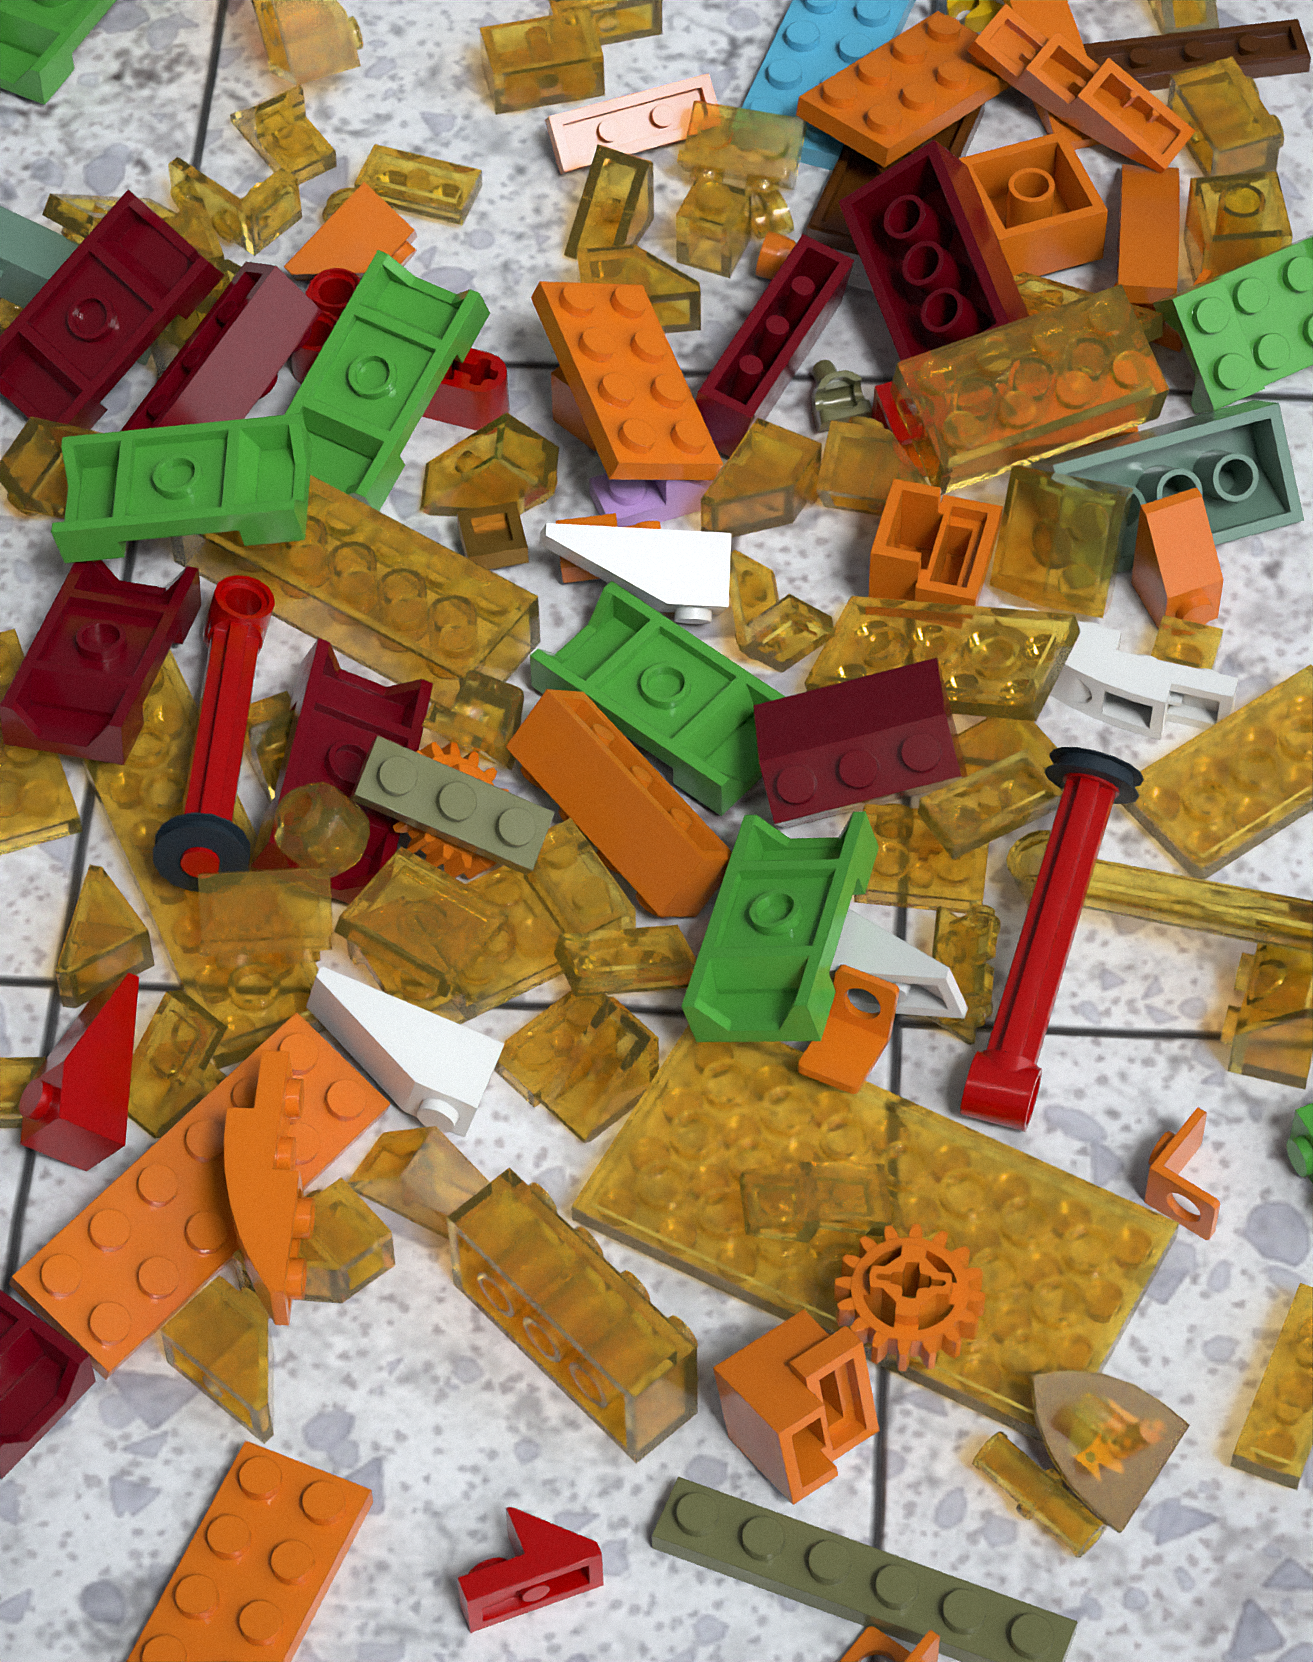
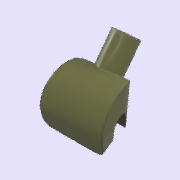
(836, 396)

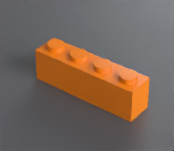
(620, 804)

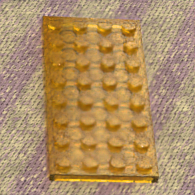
(1053, 1249)

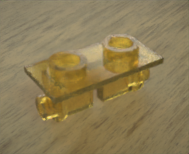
(963, 947)

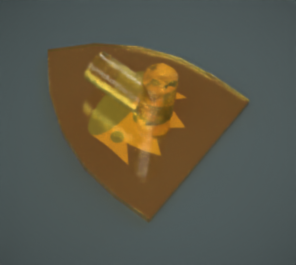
(1104, 1438)

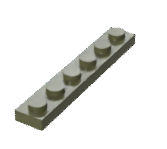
(855, 1579)

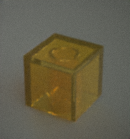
(1234, 220)

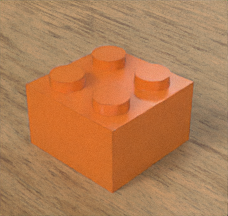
(1040, 204)

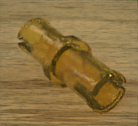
(1039, 1494)

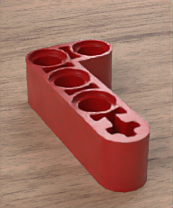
(468, 394)

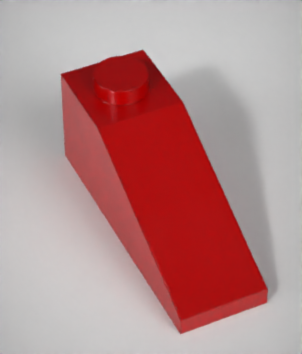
(82, 1090)

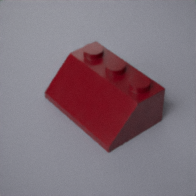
(857, 744)

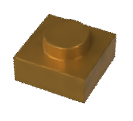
(493, 535)

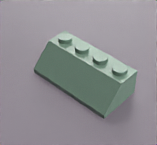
(1230, 454)

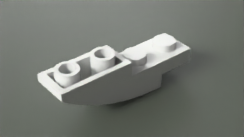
(1138, 689)

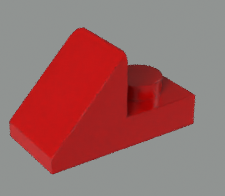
(546, 1569)

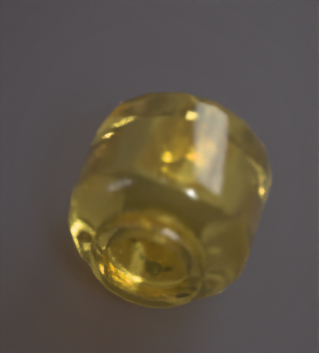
(321, 828)

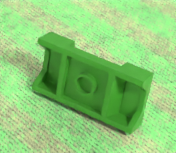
(40, 41)
(1246, 325)
(382, 375)
(185, 483)
(664, 694)
(777, 934)

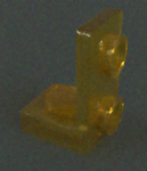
(250, 221)
(771, 628)

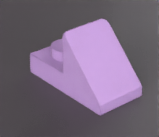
(646, 499)

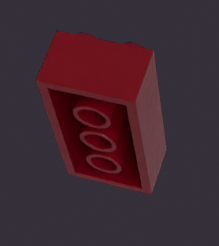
(931, 253)

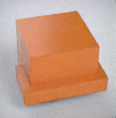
(932, 547)
(797, 1402)

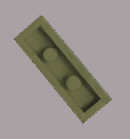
(452, 805)

